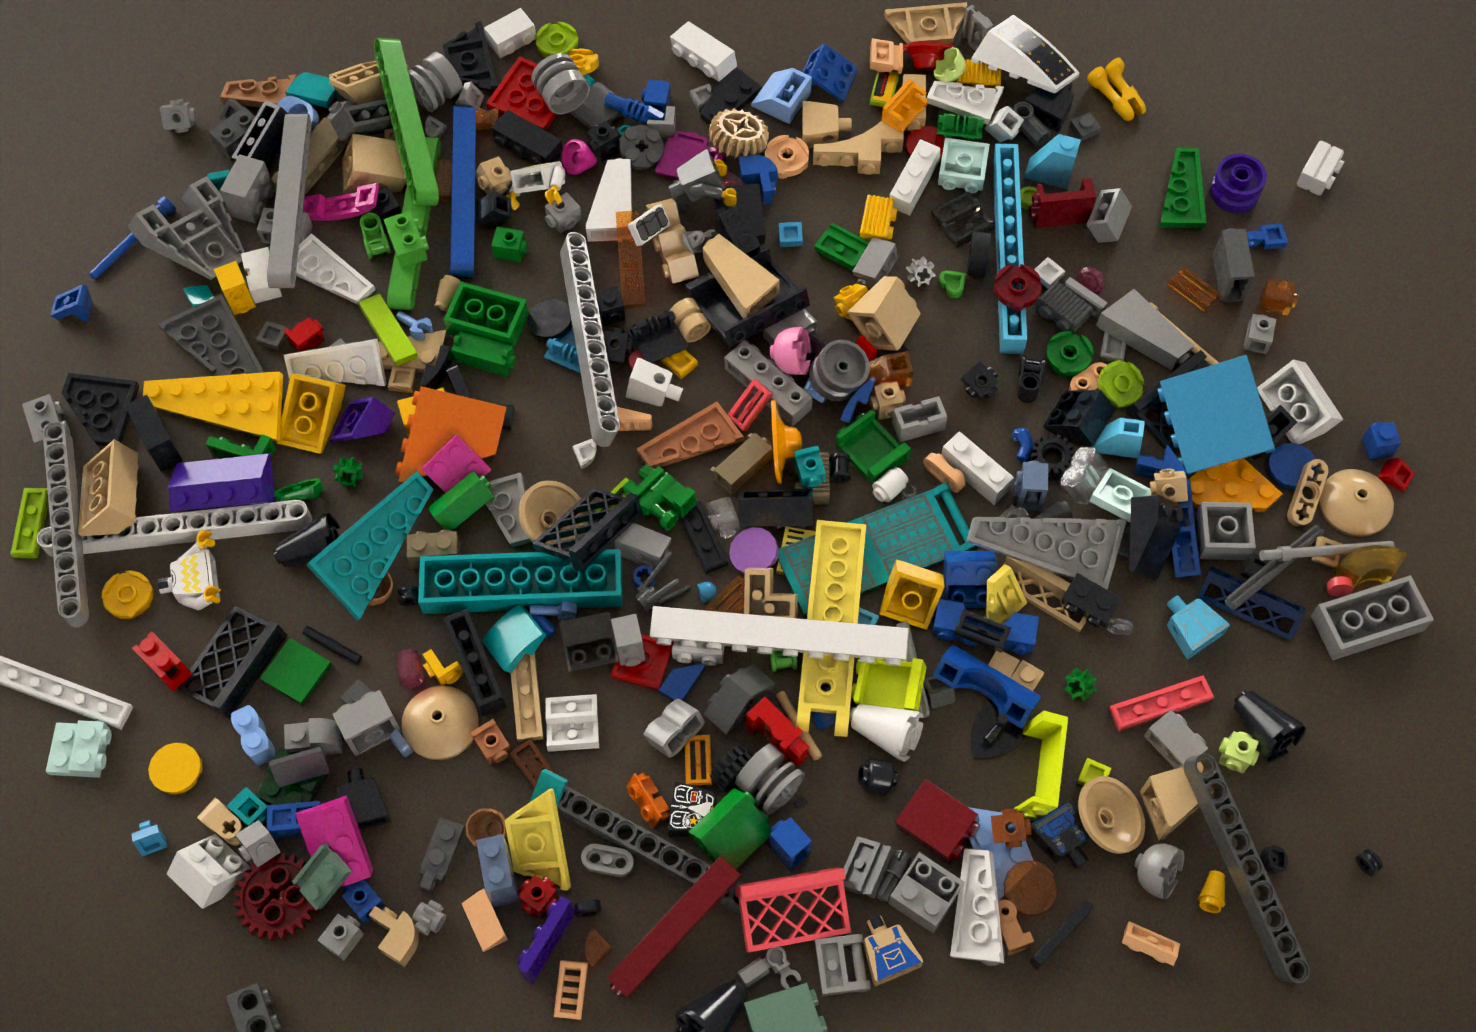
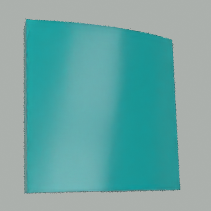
(313, 89)
(513, 637)

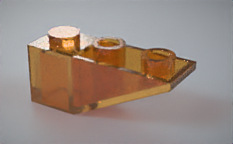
(891, 369)

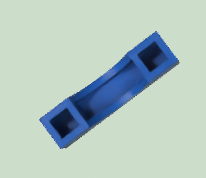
(1020, 639)
(965, 671)

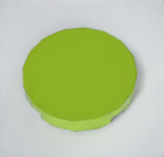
(556, 39)
(1121, 383)

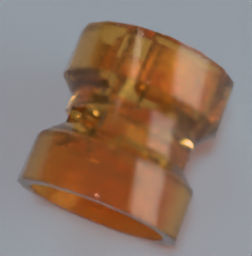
(486, 119)

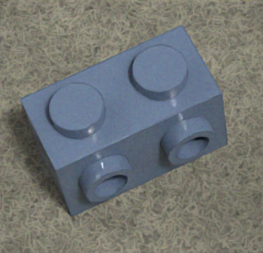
(1031, 485)

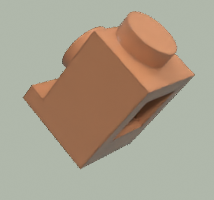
(486, 733)

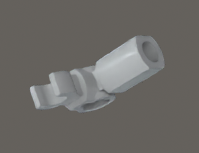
(775, 959)

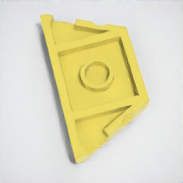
(538, 842)

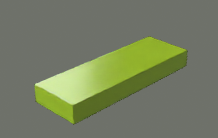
(30, 523)

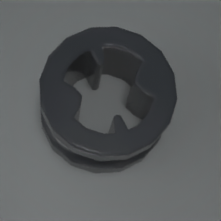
(408, 595)
(1369, 862)

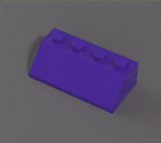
(221, 483)

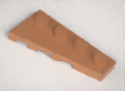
(694, 436)

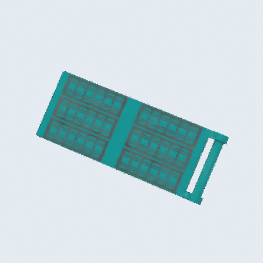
(905, 531)

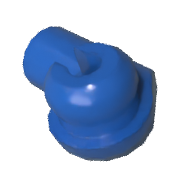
(1026, 442)

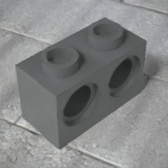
(248, 1020)

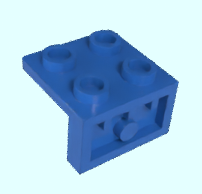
(830, 71)

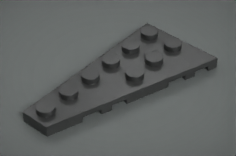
(213, 338)

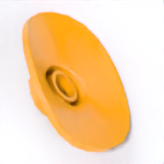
(785, 442)

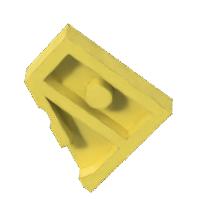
(1003, 595)

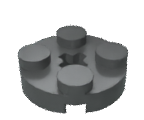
(648, 137)

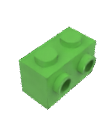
(406, 239)

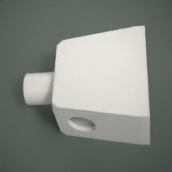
(651, 384)

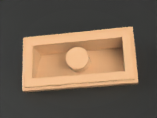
(484, 920)

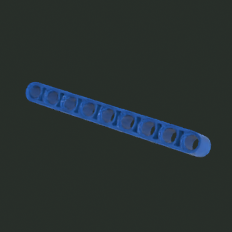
(463, 192)

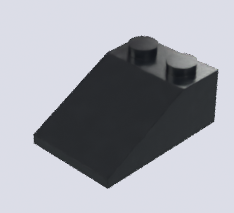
(1153, 532)

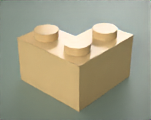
(760, 597)

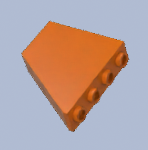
(439, 419)

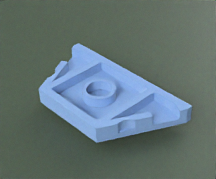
(1003, 857)

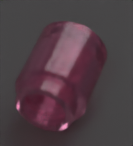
(409, 668)

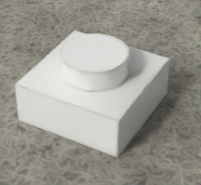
(1049, 272)

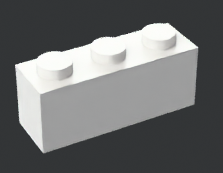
(703, 51)
(915, 176)
(978, 468)

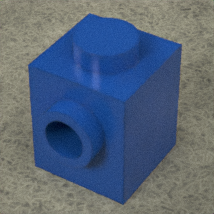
(657, 95)
(1381, 440)

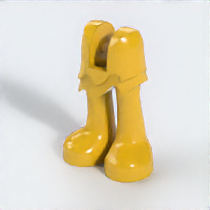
(1129, 102)

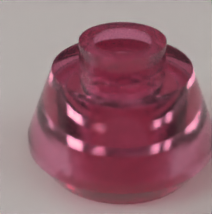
(1091, 279)

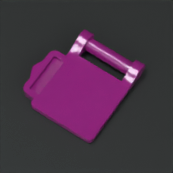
(681, 149)

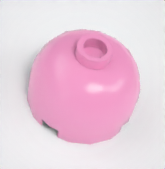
(791, 351)

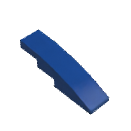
(1185, 548)

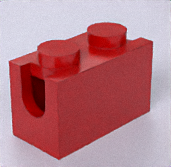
(161, 661)

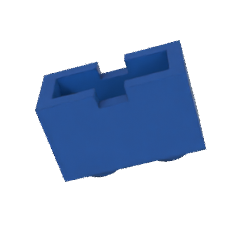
(789, 843)

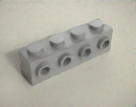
(748, 363)

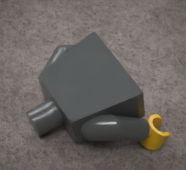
(702, 178)

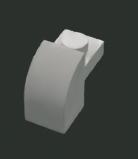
(313, 734)

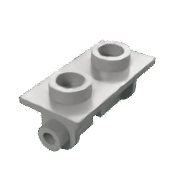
(696, 239)

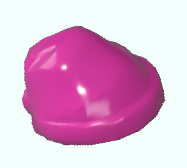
(577, 157)

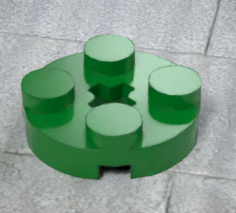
(1064, 365)

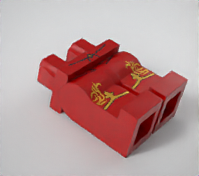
(777, 731)

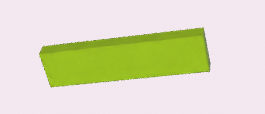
(388, 330)

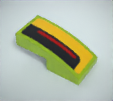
(884, 88)

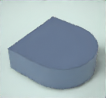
(400, 743)

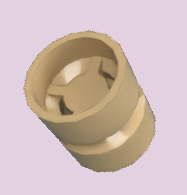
(690, 320)

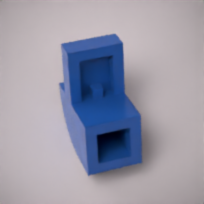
(761, 170)

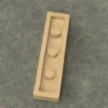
(527, 700)

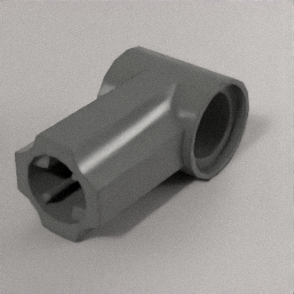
(1031, 126)

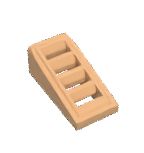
(634, 420)
(570, 965)

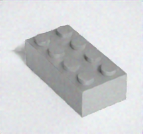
(1371, 617)

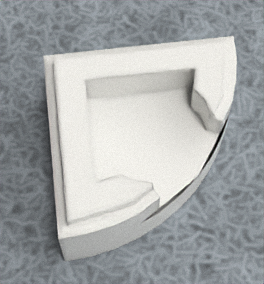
(585, 452)

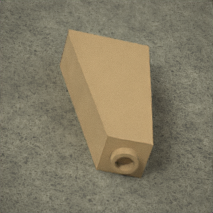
(742, 278)

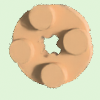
(795, 147)

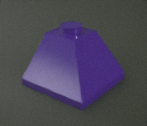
(362, 419)

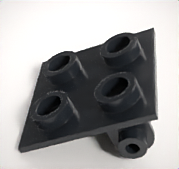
(658, 337)

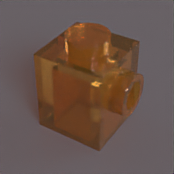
(1278, 296)

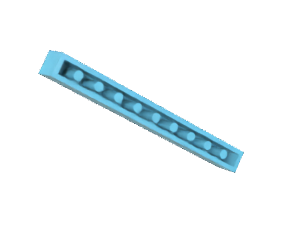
(1008, 241)

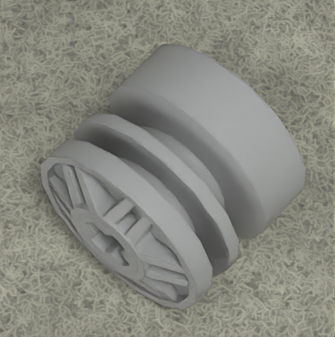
(434, 81)
(560, 83)
(766, 775)

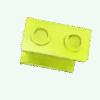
(890, 685)

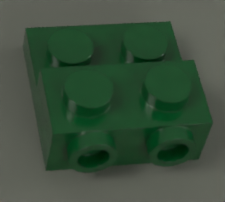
(294, 793)

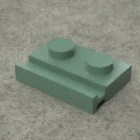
(322, 876)

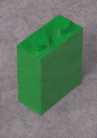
(732, 828)

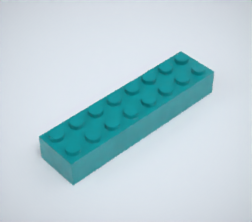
(513, 579)

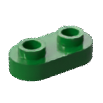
(306, 489)

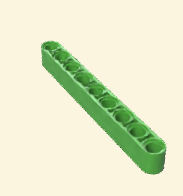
(406, 122)
(405, 280)

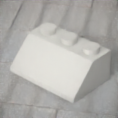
(1303, 399)

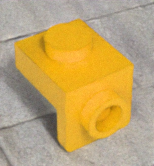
(443, 675)

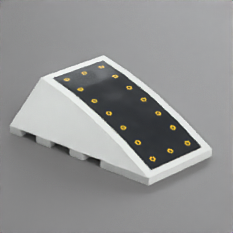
(1026, 54)

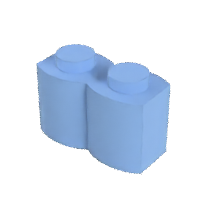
(253, 735)

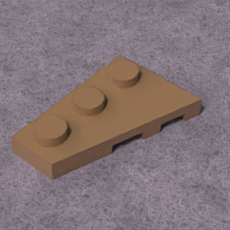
(254, 93)

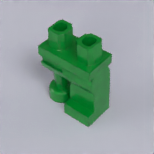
(661, 488)

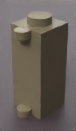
(743, 463)

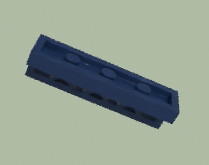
(1261, 598)

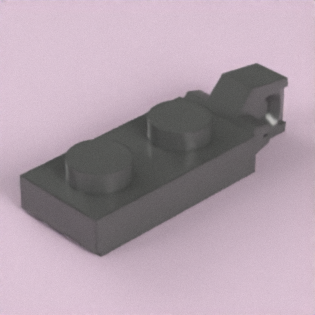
(440, 853)

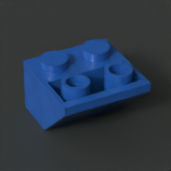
(967, 576)

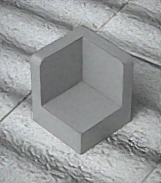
(667, 127)

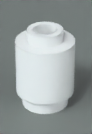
(890, 485)

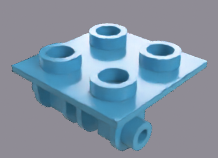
(563, 351)

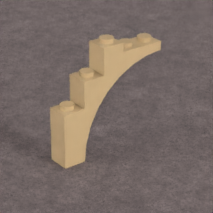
(866, 148)

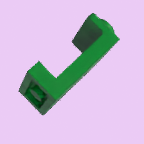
(871, 447)

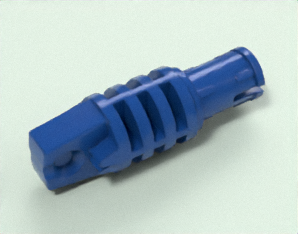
(633, 109)

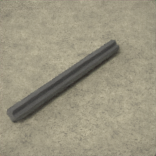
(1270, 570)

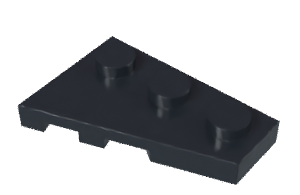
(731, 92)

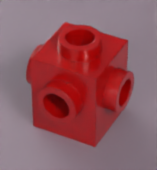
(541, 904)

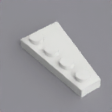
(327, 270)
(977, 911)

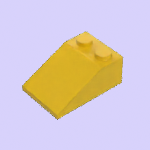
(310, 412)

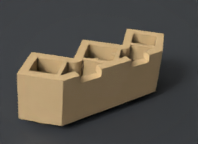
(677, 260)

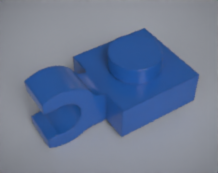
(1270, 237)

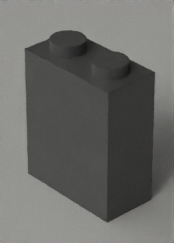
(1233, 265)

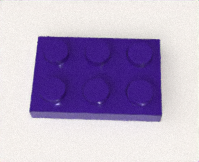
(545, 939)

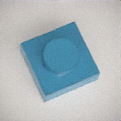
(790, 234)

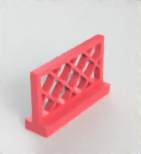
(787, 885)

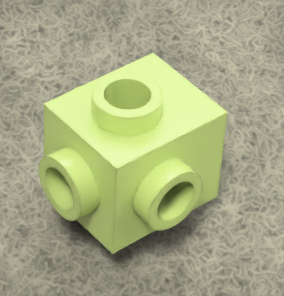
(1238, 751)

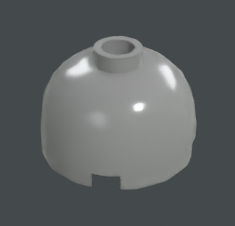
(1158, 869)

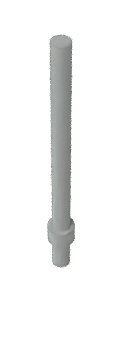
(1286, 553)

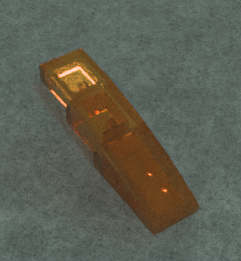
(630, 260)

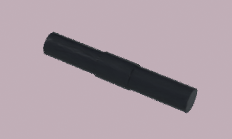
(332, 645)

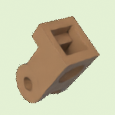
(1011, 932)

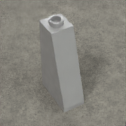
(1145, 330)

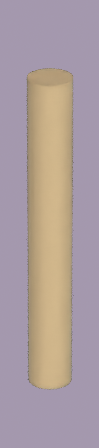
(792, 715)

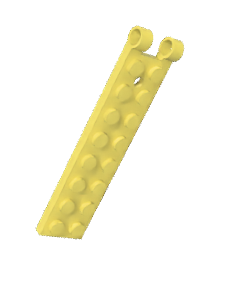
(832, 598)

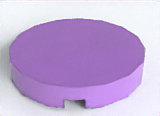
(753, 549)

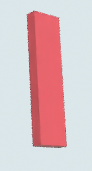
(1158, 703)

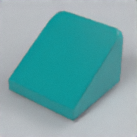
(198, 294)

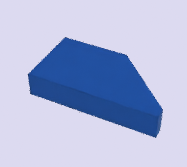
(681, 681)

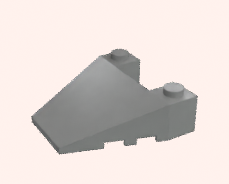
(197, 240)

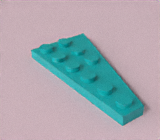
(364, 552)

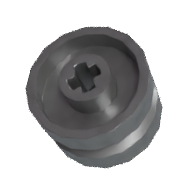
(839, 370)

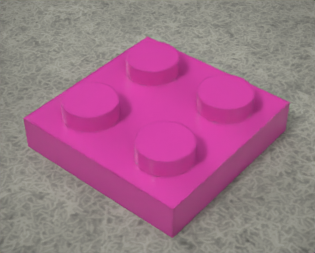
(454, 463)

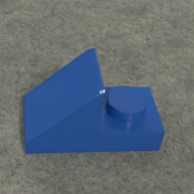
(74, 302)
(1148, 465)

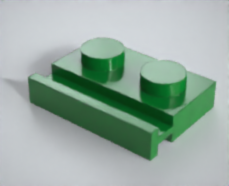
(841, 246)

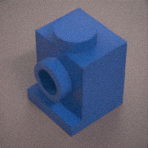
(364, 906)

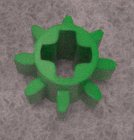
(349, 466)
(1080, 684)

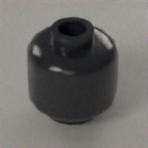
(877, 776)

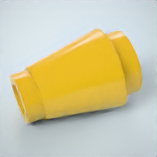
(1213, 892)

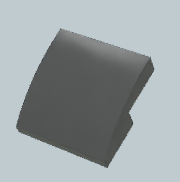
(593, 111)

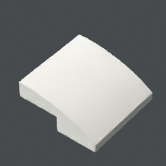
(572, 723)

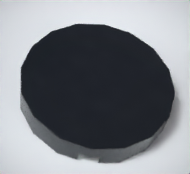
(550, 319)

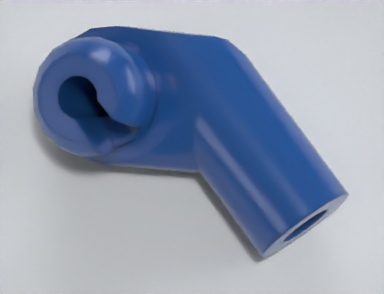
(545, 625)

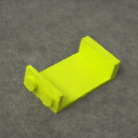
(1052, 731)

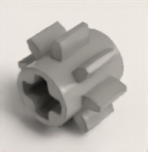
(918, 266)
(429, 917)

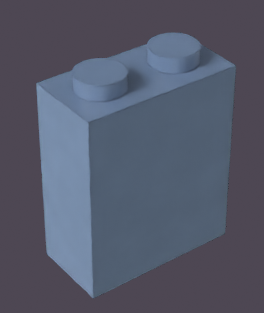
(497, 871)

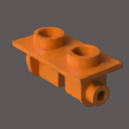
(641, 789)

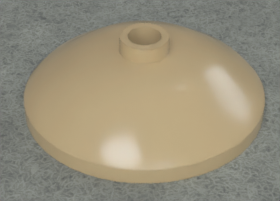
(550, 502)
(1350, 512)
(441, 737)
(1111, 815)

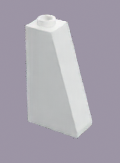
(611, 197)

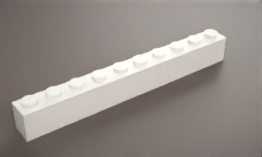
(780, 634)

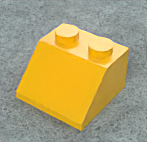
(912, 594)

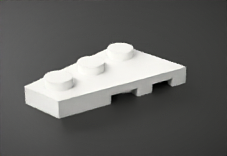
(964, 99)

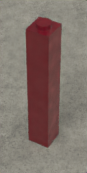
(674, 928)

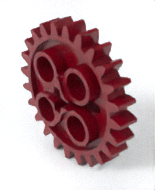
(263, 879)

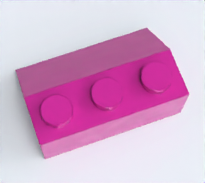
(336, 825)

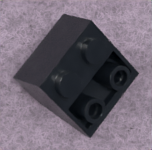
(1080, 416)

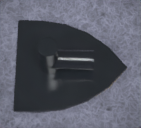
(994, 733)

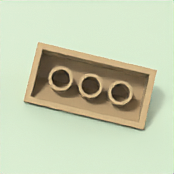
(108, 491)

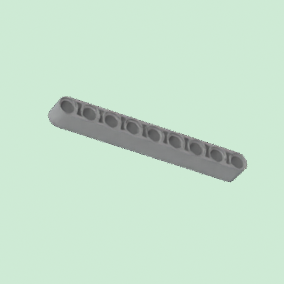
(289, 201)
(68, 532)

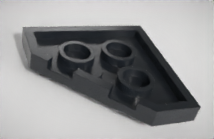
(100, 404)

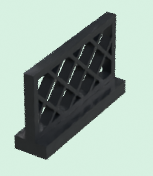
(1151, 399)
(597, 535)
(246, 668)

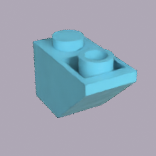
(1121, 438)

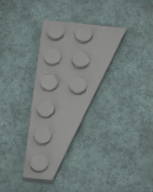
(1054, 544)

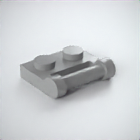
(833, 965)

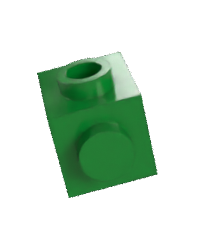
(509, 244)

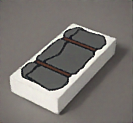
(649, 225)

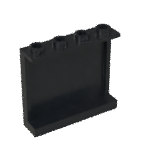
(724, 315)

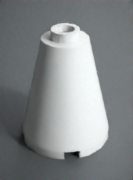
(888, 728)

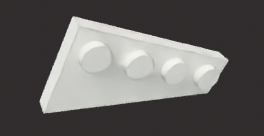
(348, 362)

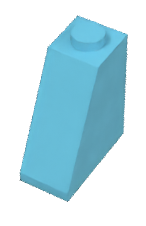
(1054, 162)

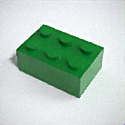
(486, 314)

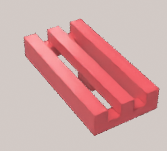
(757, 409)

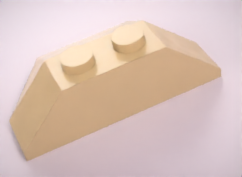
(359, 83)

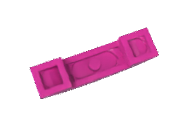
(341, 206)

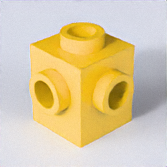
(848, 298)

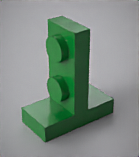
(226, 449)

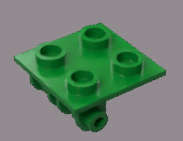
(969, 129)

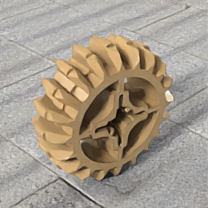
(738, 133)

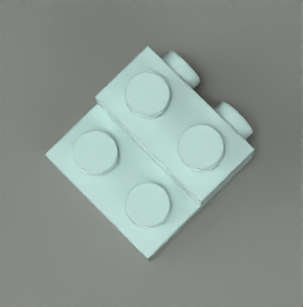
(963, 165)
(1115, 493)
(79, 749)

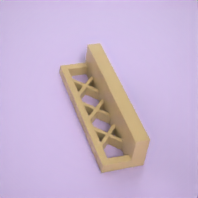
(1046, 582)

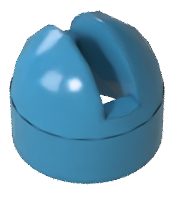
(706, 591)

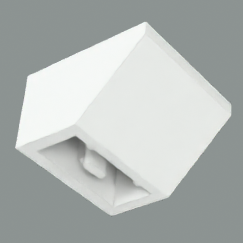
(207, 870)

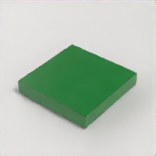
(296, 671)

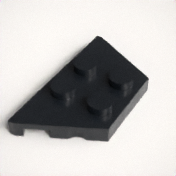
(471, 58)

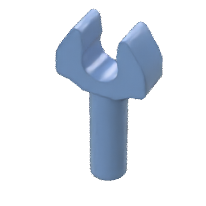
(416, 326)
(563, 611)

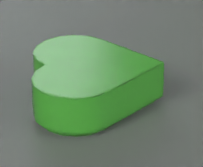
(952, 282)

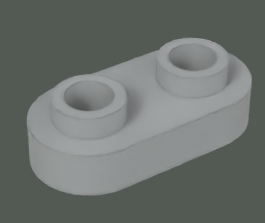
(608, 859)

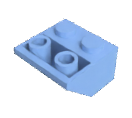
(784, 94)

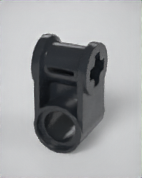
(1030, 375)

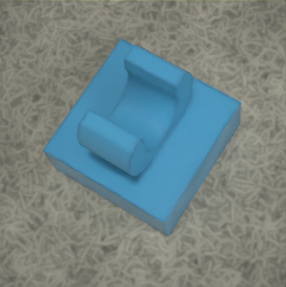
(149, 838)

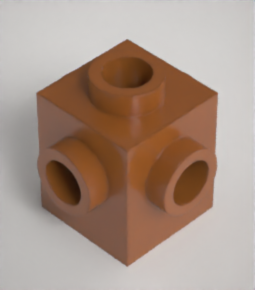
(1000, 828)

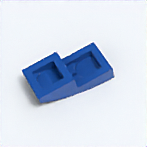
(862, 395)

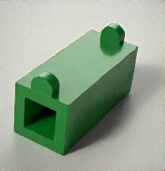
(483, 353)
(461, 501)

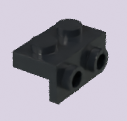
(1090, 601)

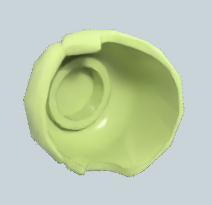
(951, 66)

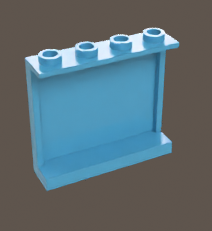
(1216, 415)

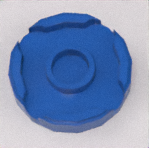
(1287, 464)

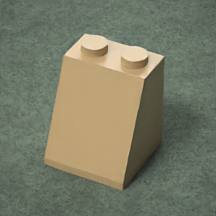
(370, 162)
(885, 314)
(1169, 800)

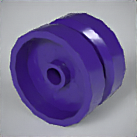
(1238, 183)

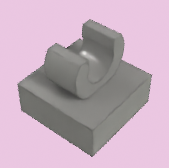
(470, 96)

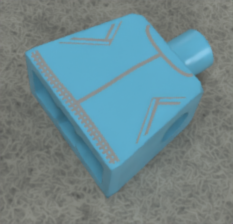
(1194, 625)

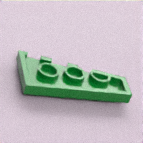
(1184, 196)

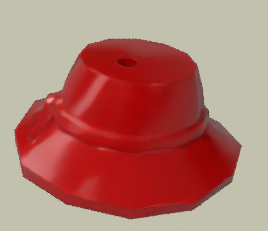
(926, 54)

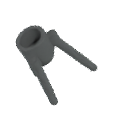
(651, 597)

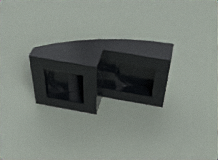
(435, 374)

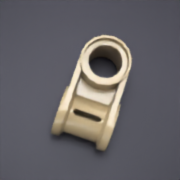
(222, 821)

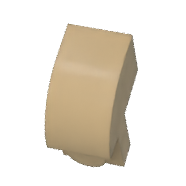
(402, 935)

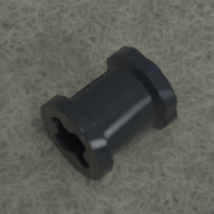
(843, 464)

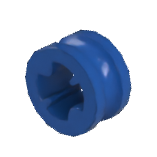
(644, 569)

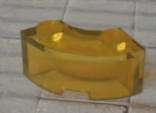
(1371, 563)

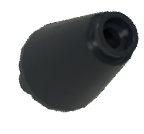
(714, 1010)

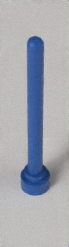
(165, 208)

